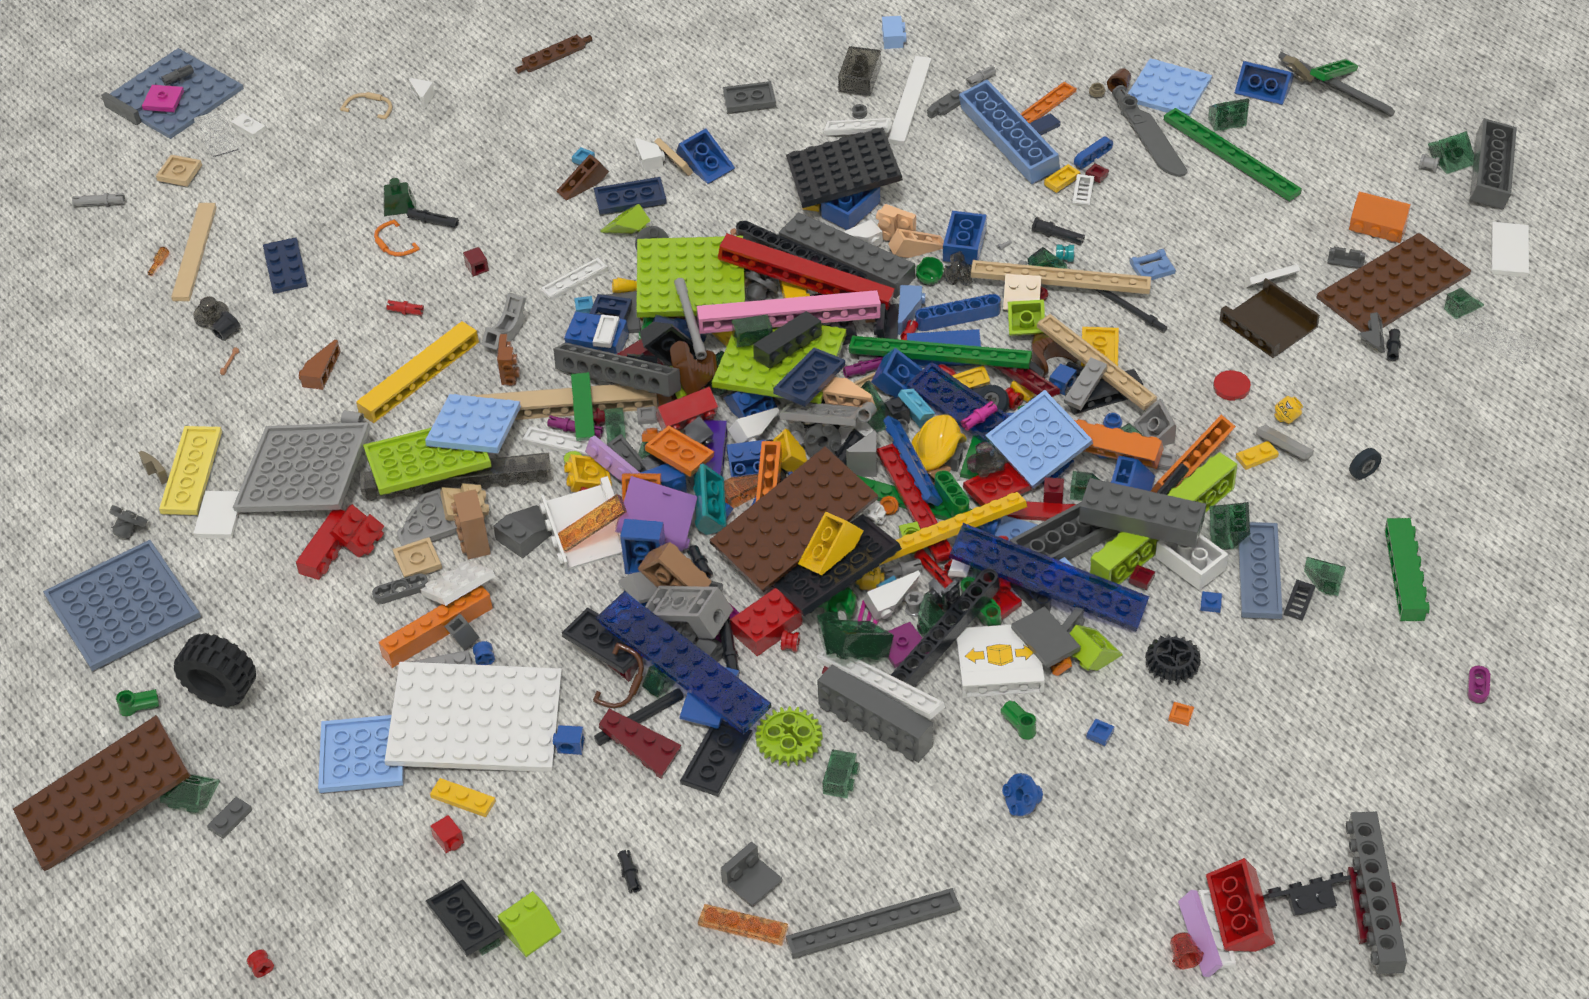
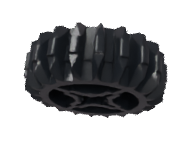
(1173, 659)

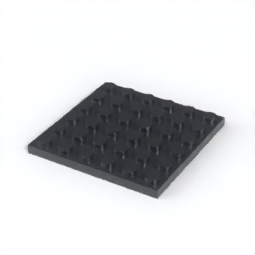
(843, 167)

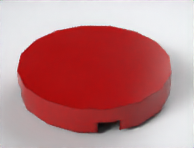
(1232, 385)

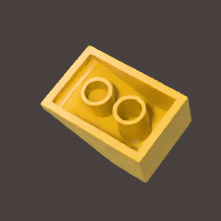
(830, 543)

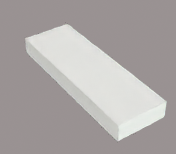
(1272, 275)

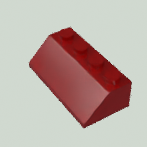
(1240, 907)

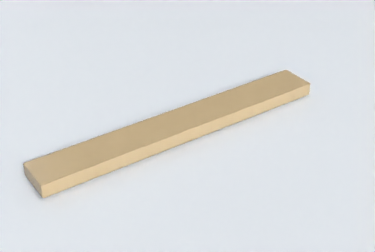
(194, 252)
(1084, 351)

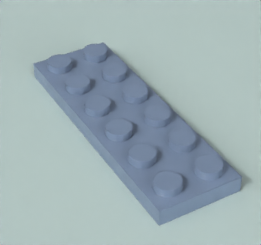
(1260, 572)

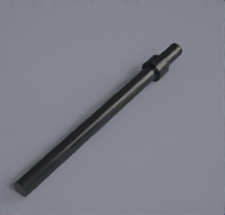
(1149, 319)

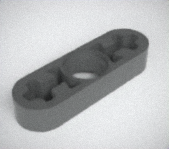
(395, 595)

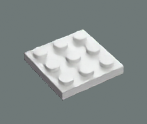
(457, 582)

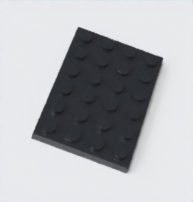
(809, 589)

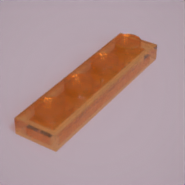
(592, 522)
(743, 924)

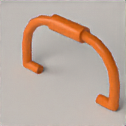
(385, 248)

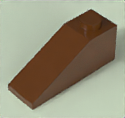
(586, 176)

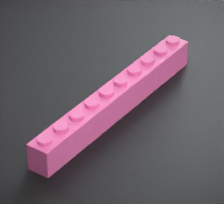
(781, 311)

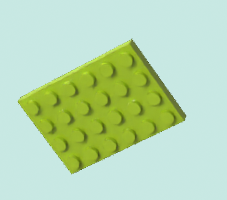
(408, 462)

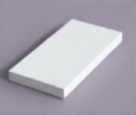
(1510, 249)

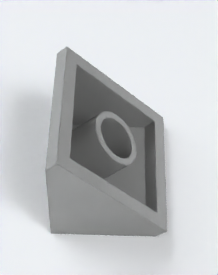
(1157, 423)
(863, 456)
(638, 586)

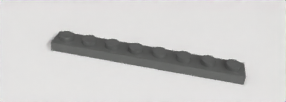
(872, 923)

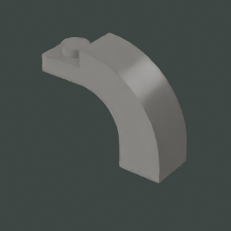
(509, 323)

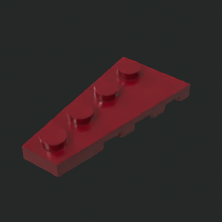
(647, 745)

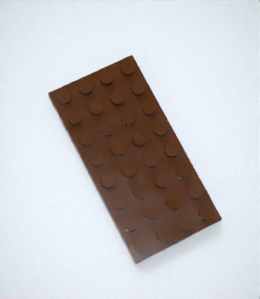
(1394, 283)
(778, 527)
(101, 793)

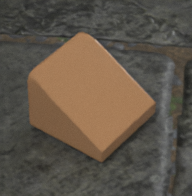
(932, 473)

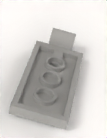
(828, 414)

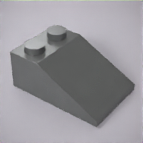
(522, 530)

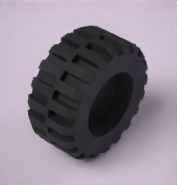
(215, 670)

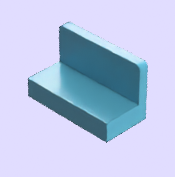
(919, 409)

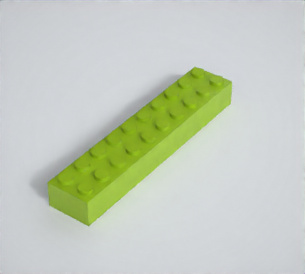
(1127, 550)

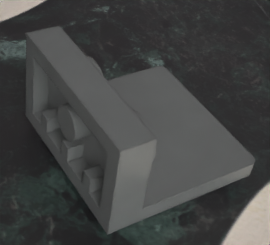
(749, 875)

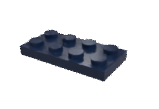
(628, 194)
(285, 265)
(809, 376)

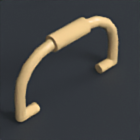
(368, 95)

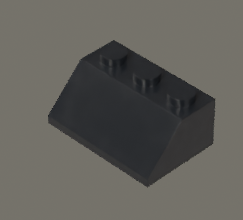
(660, 337)

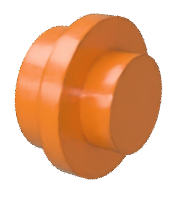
(890, 504)

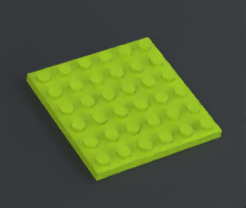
(693, 259)
(743, 373)

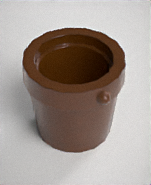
(1120, 77)

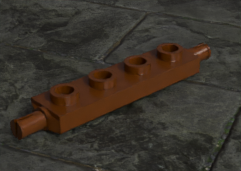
(553, 53)

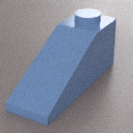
(910, 301)

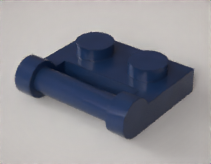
(611, 305)

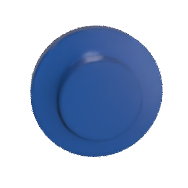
(1112, 421)

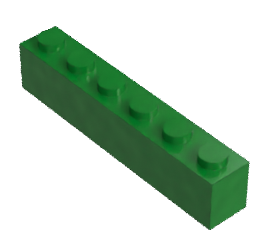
(1406, 569)

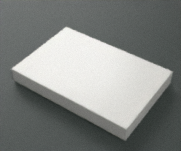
(217, 515)

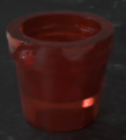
(1185, 951)

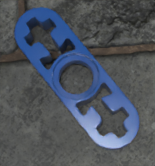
(1092, 152)

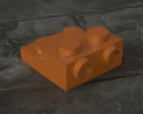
(507, 362)

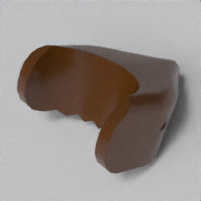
(1045, 348)
(693, 373)

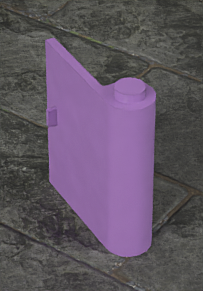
(662, 504)

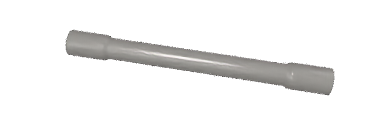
(698, 345)

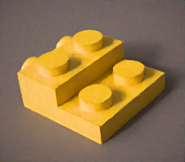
(584, 472)

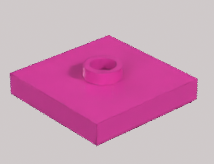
(163, 98)

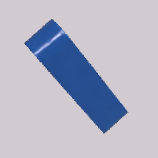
(958, 312)

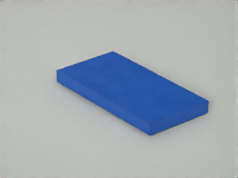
(958, 337)

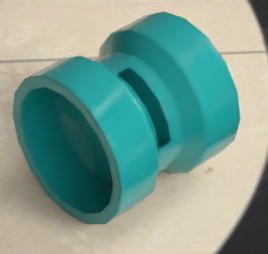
(1069, 252)

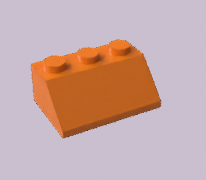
(1379, 217)

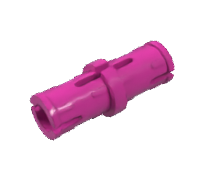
(979, 415)

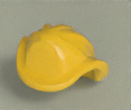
(937, 441)

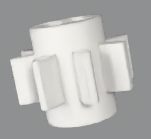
(875, 513)

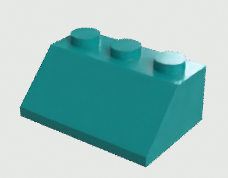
(710, 500)

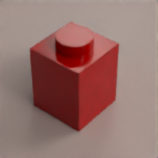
(447, 834)

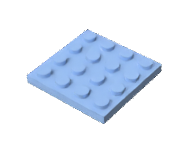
(1169, 87)
(473, 423)
(1039, 439)
(355, 755)

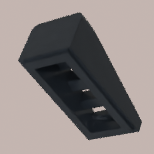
(1302, 587)

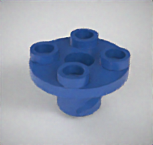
(1022, 794)

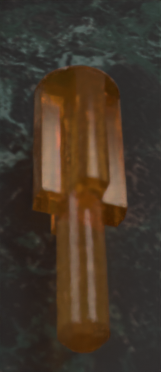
(158, 259)

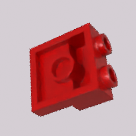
(357, 531)

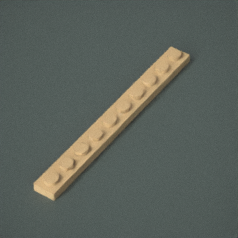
(1064, 277)

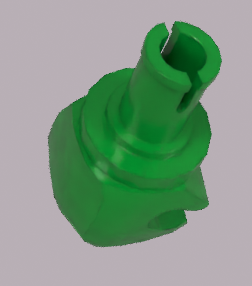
(843, 601)

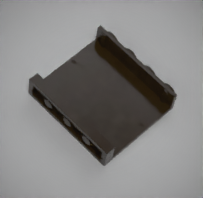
(1271, 319)

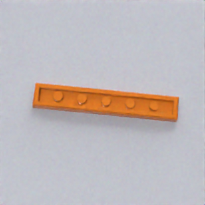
(1048, 102)

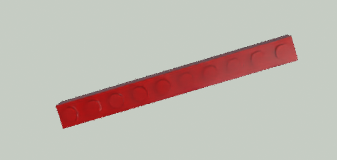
(797, 269)

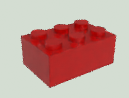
(686, 409)
(764, 622)

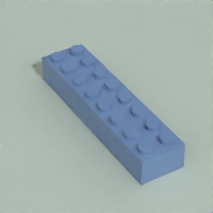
(1009, 131)

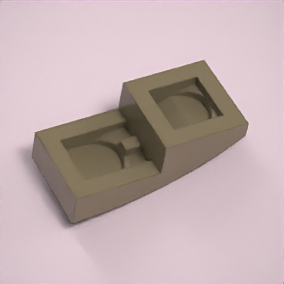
(153, 466)

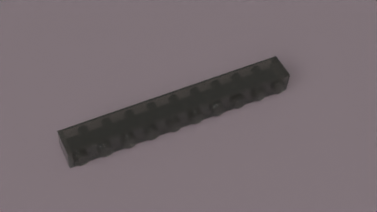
(503, 472)

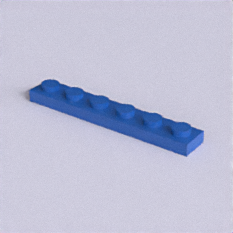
(911, 458)

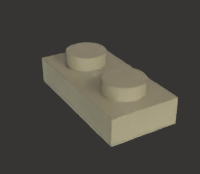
(1298, 68)

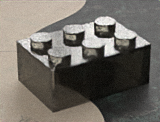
(859, 71)

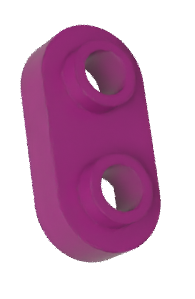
(1479, 685)

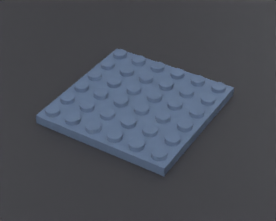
(202, 92)
(121, 605)

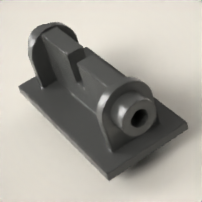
(1354, 258)

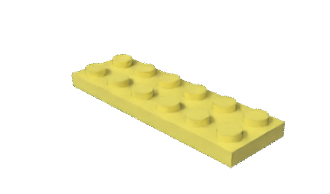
(190, 470)

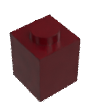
(475, 261)
(1053, 490)

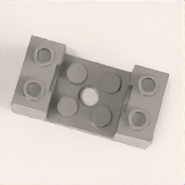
(701, 607)

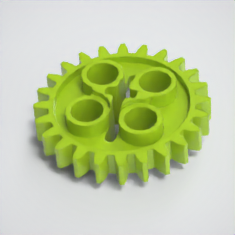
(789, 735)

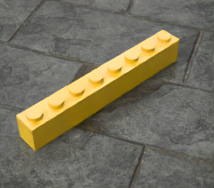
(417, 372)

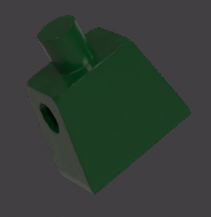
(397, 198)

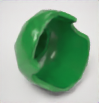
(929, 268)

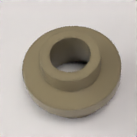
(1097, 90)

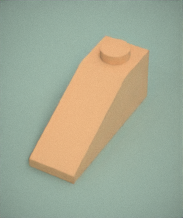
(913, 243)
(845, 392)

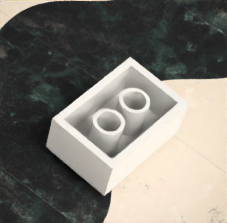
(1196, 564)

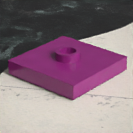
(903, 642)

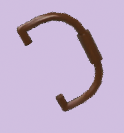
(635, 684)

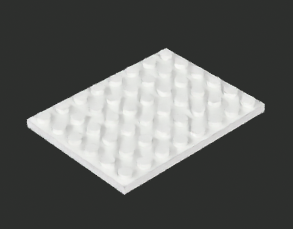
(474, 717)

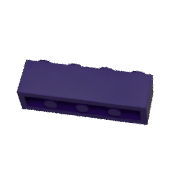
(718, 445)

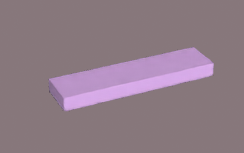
(1200, 931)

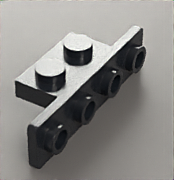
(887, 324)
(942, 596)
(1309, 897)

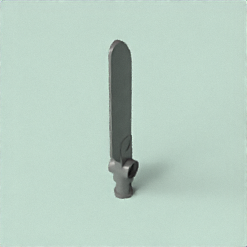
(1150, 133)

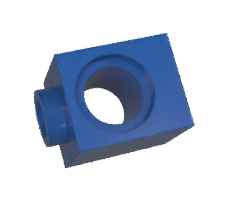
(1063, 377)
(569, 739)

